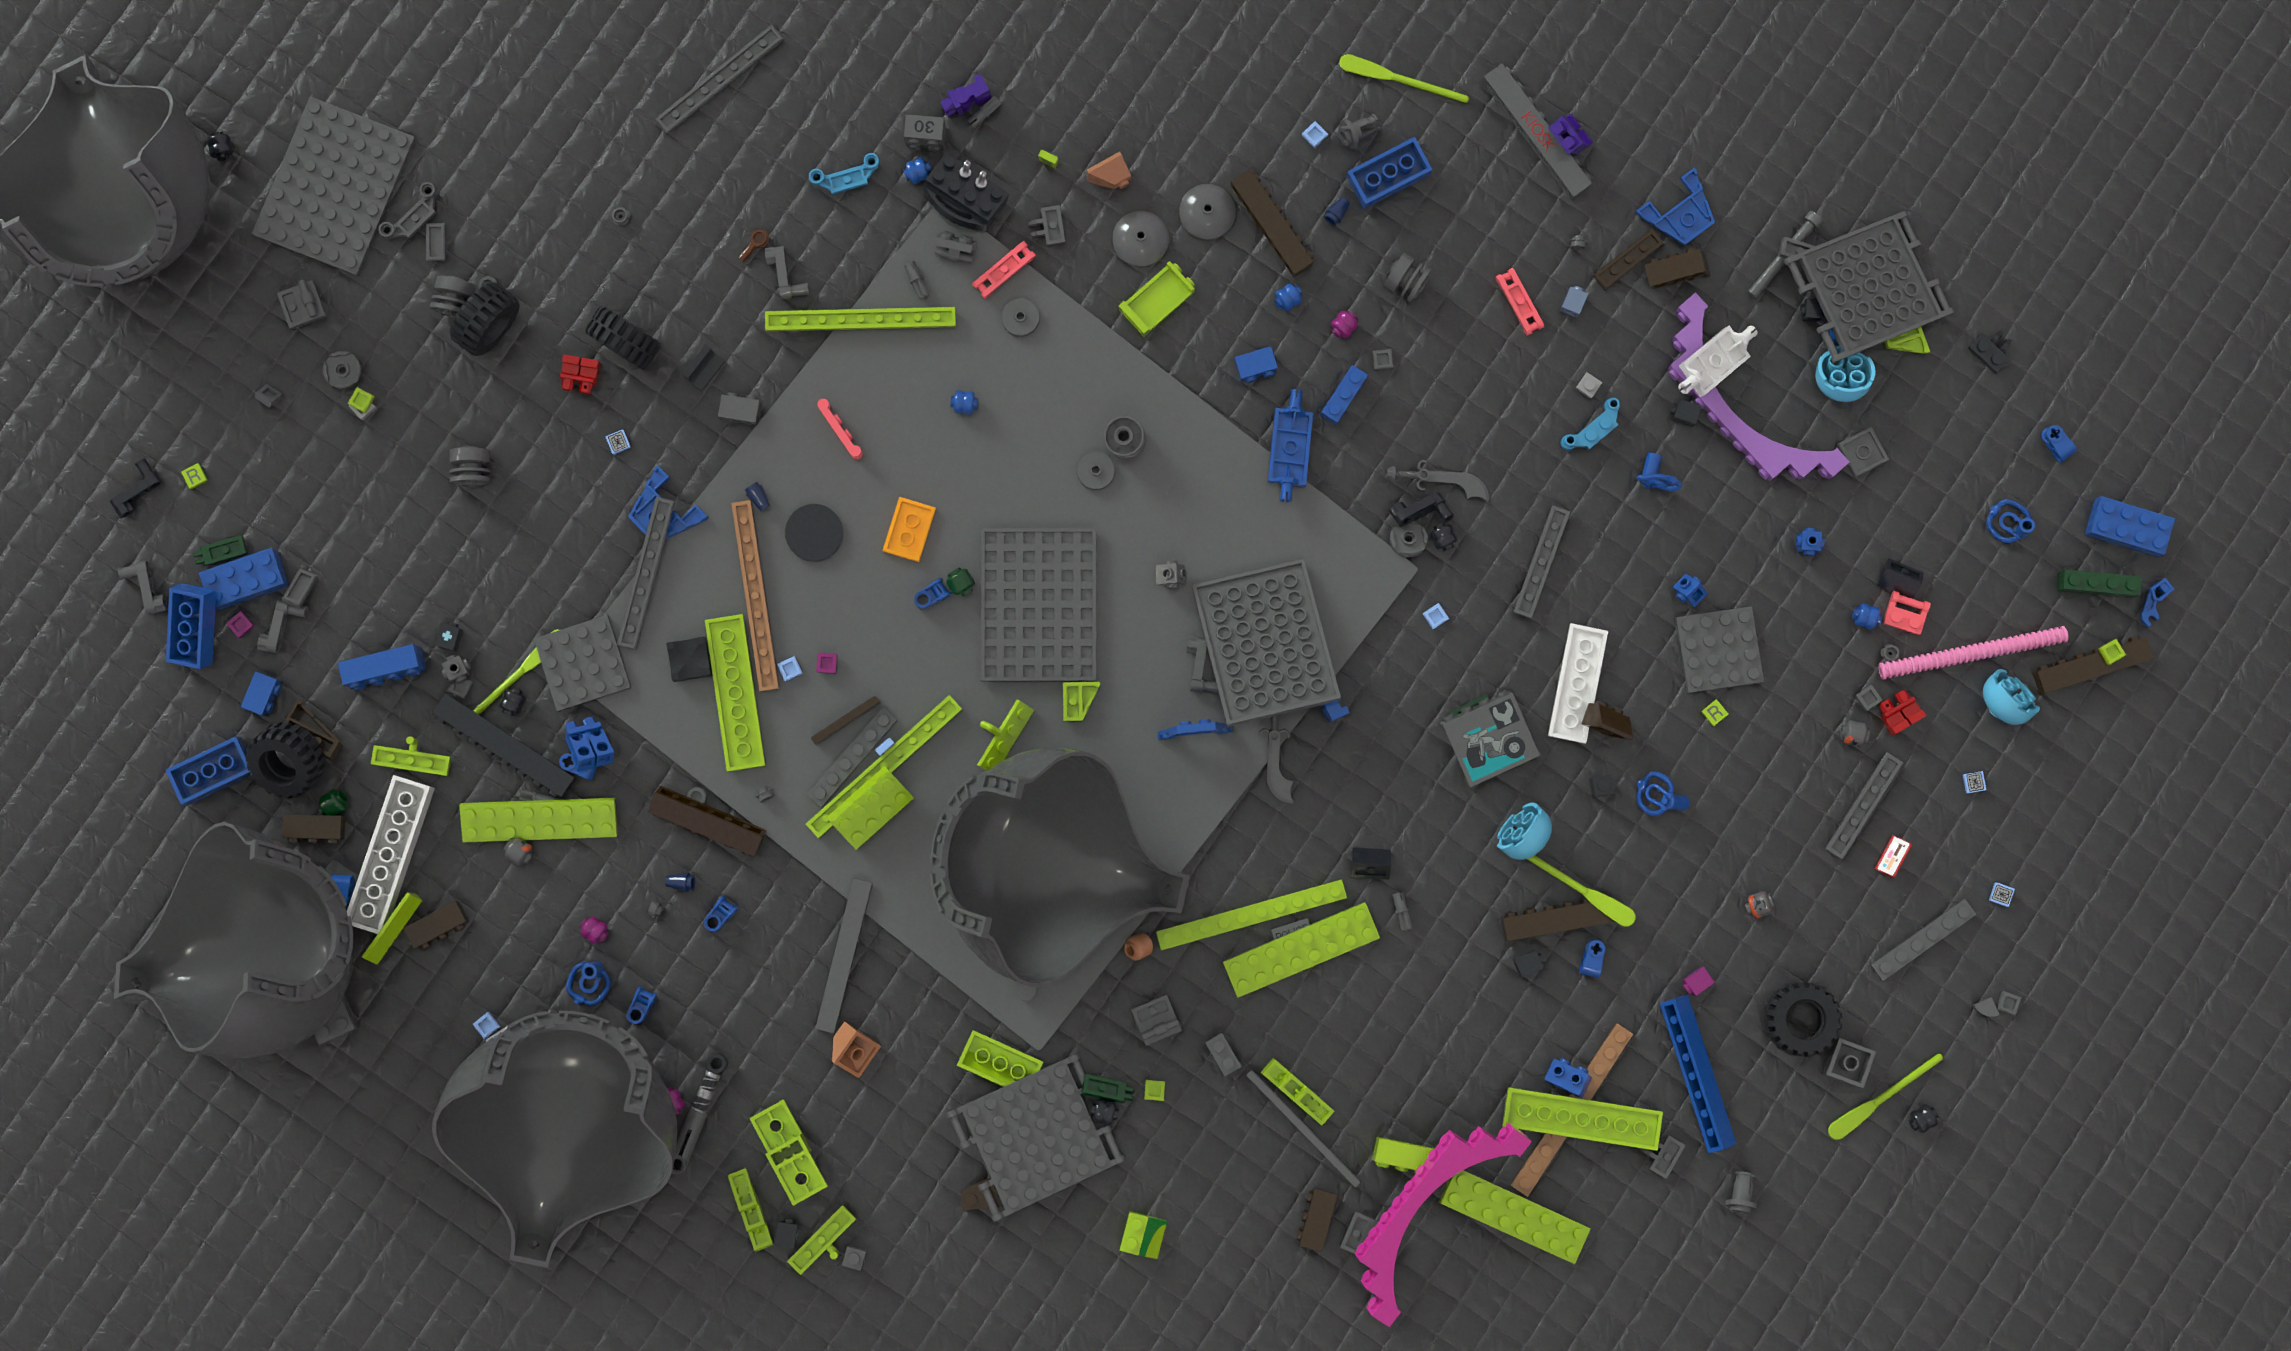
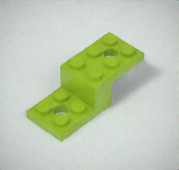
(788, 1152)

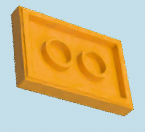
(909, 529)

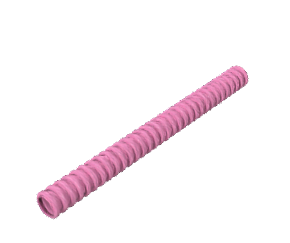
(1973, 652)

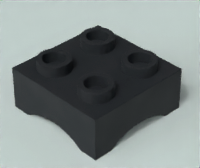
(689, 659)

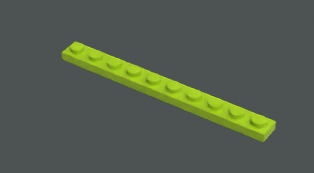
(860, 319)
(891, 758)
(1251, 914)

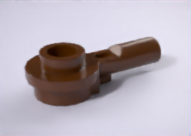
(758, 239)

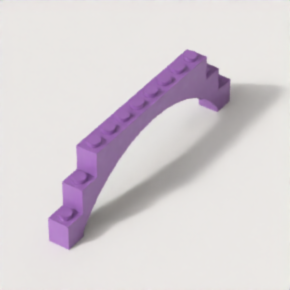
(1759, 450)

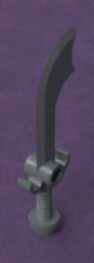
(1469, 483)
(1277, 783)

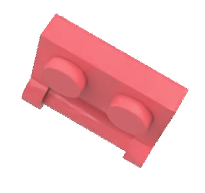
(1905, 619)

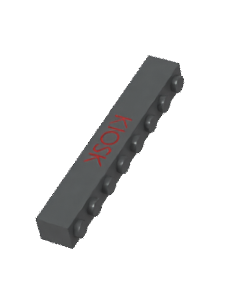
(1536, 132)

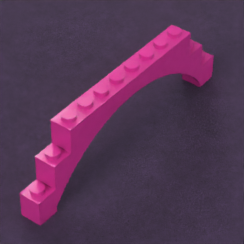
(1446, 1160)

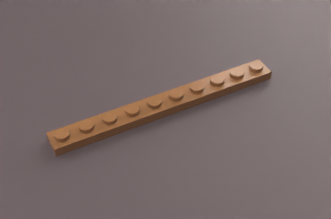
(755, 596)
(1550, 1143)

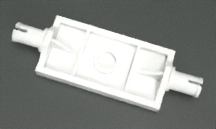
(1716, 360)

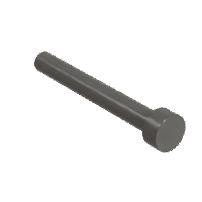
(1812, 222)

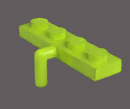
(1005, 735)
(411, 759)
(822, 1240)

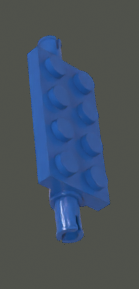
(1290, 446)

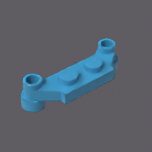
(846, 179)
(1596, 430)

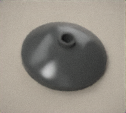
(1206, 224)
(1139, 251)

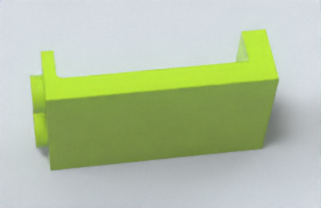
(1157, 299)

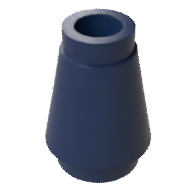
(1336, 211)
(757, 496)
(681, 882)

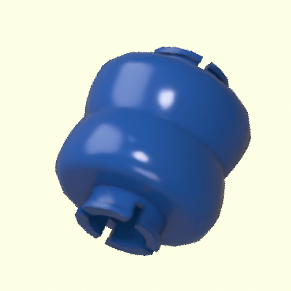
(917, 170)
(1288, 297)
(964, 402)
(1867, 616)

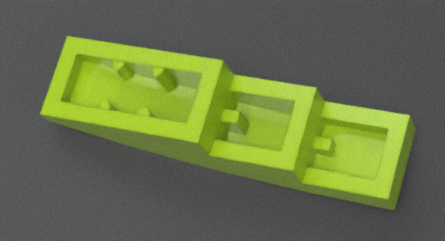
(1297, 1091)
(750, 1210)

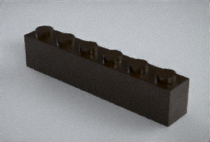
(1271, 223)
(2090, 666)
(707, 821)
(1552, 920)

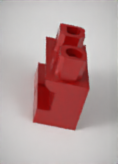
(580, 371)
(1903, 714)

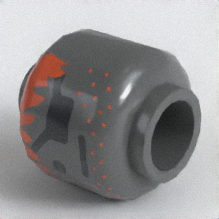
(1855, 733)
(518, 851)
(1760, 904)

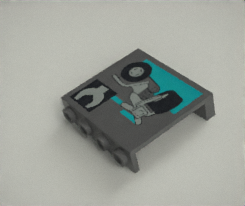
(1490, 738)

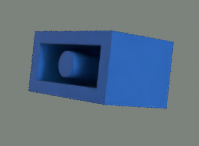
(1256, 364)
(261, 694)

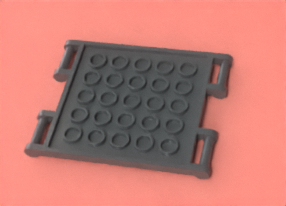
(1869, 286)
(1035, 1137)

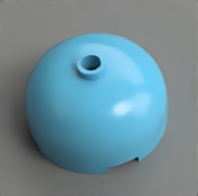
(1845, 379)
(2001, 704)
(1530, 837)

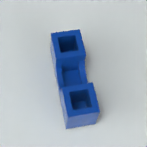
(1344, 395)

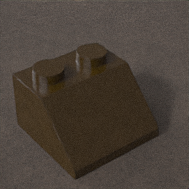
(1607, 721)

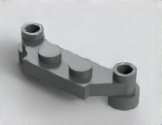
(415, 217)

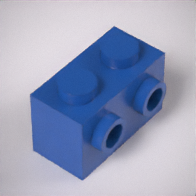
(1568, 1078)

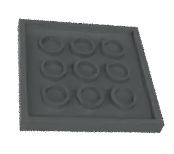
(1719, 649)
(582, 663)

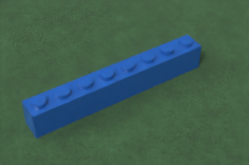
(1698, 1074)

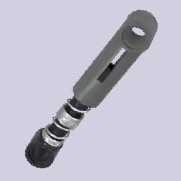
(697, 1115)

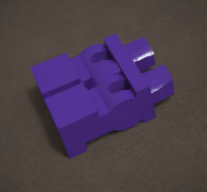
(965, 97)
(1566, 133)

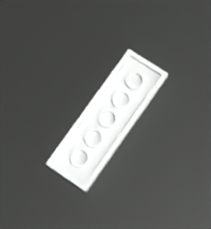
(1577, 682)

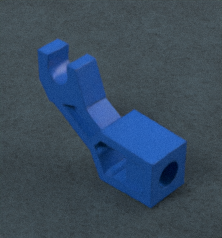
(2150, 602)

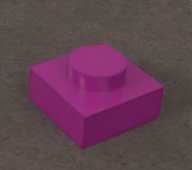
(240, 624)
(826, 663)

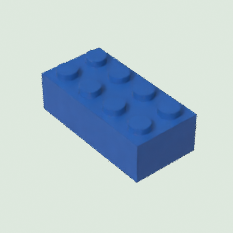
(1389, 173)
(2129, 526)
(245, 578)
(190, 626)
(382, 666)
(209, 771)

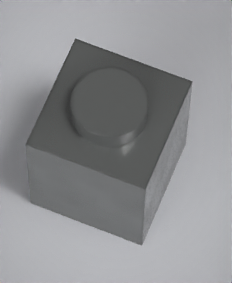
(854, 1257)

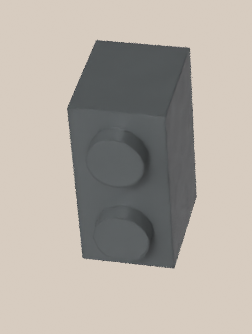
(739, 409)
(1223, 1054)

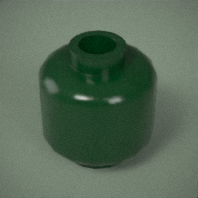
(960, 581)
(333, 803)

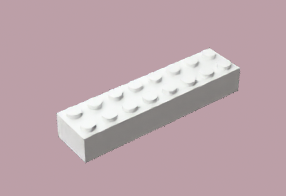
(389, 853)

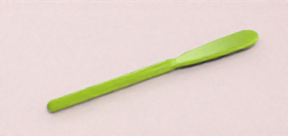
(1369, 69)
(529, 663)
(1612, 908)
(1853, 1118)

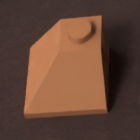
(1110, 173)
(853, 1049)

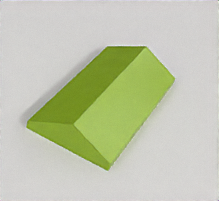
(392, 927)
(996, 1060)

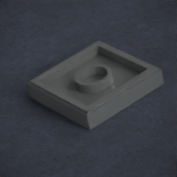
(1863, 452)

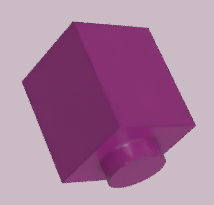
(1697, 981)

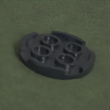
(813, 532)

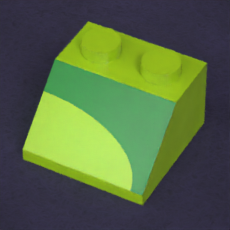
(1143, 1235)

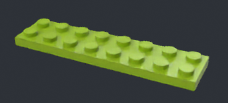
(735, 693)
(538, 819)
(1301, 949)
(1583, 1119)
(1515, 1215)

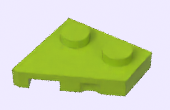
(1910, 342)
(1077, 699)

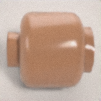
(1138, 946)

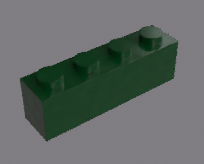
(2099, 583)

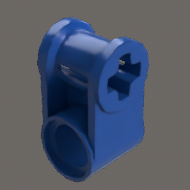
(2060, 444)
(932, 594)
(587, 774)
(346, 886)
(720, 913)
(1592, 962)
(641, 1004)

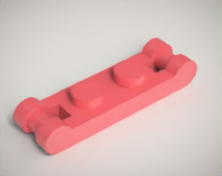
(1004, 269)
(1520, 301)
(835, 422)

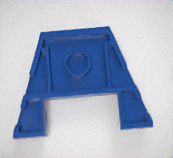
(1687, 218)
(644, 505)
(1186, 728)

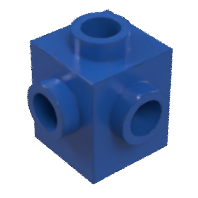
(1805, 546)
(1690, 590)

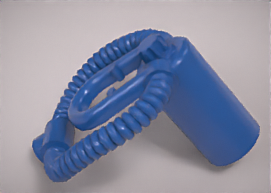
(1651, 478)
(2022, 530)
(1669, 800)
(589, 971)

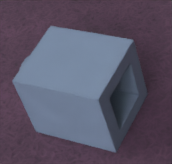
(1574, 301)

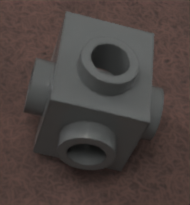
(1171, 574)
(462, 669)

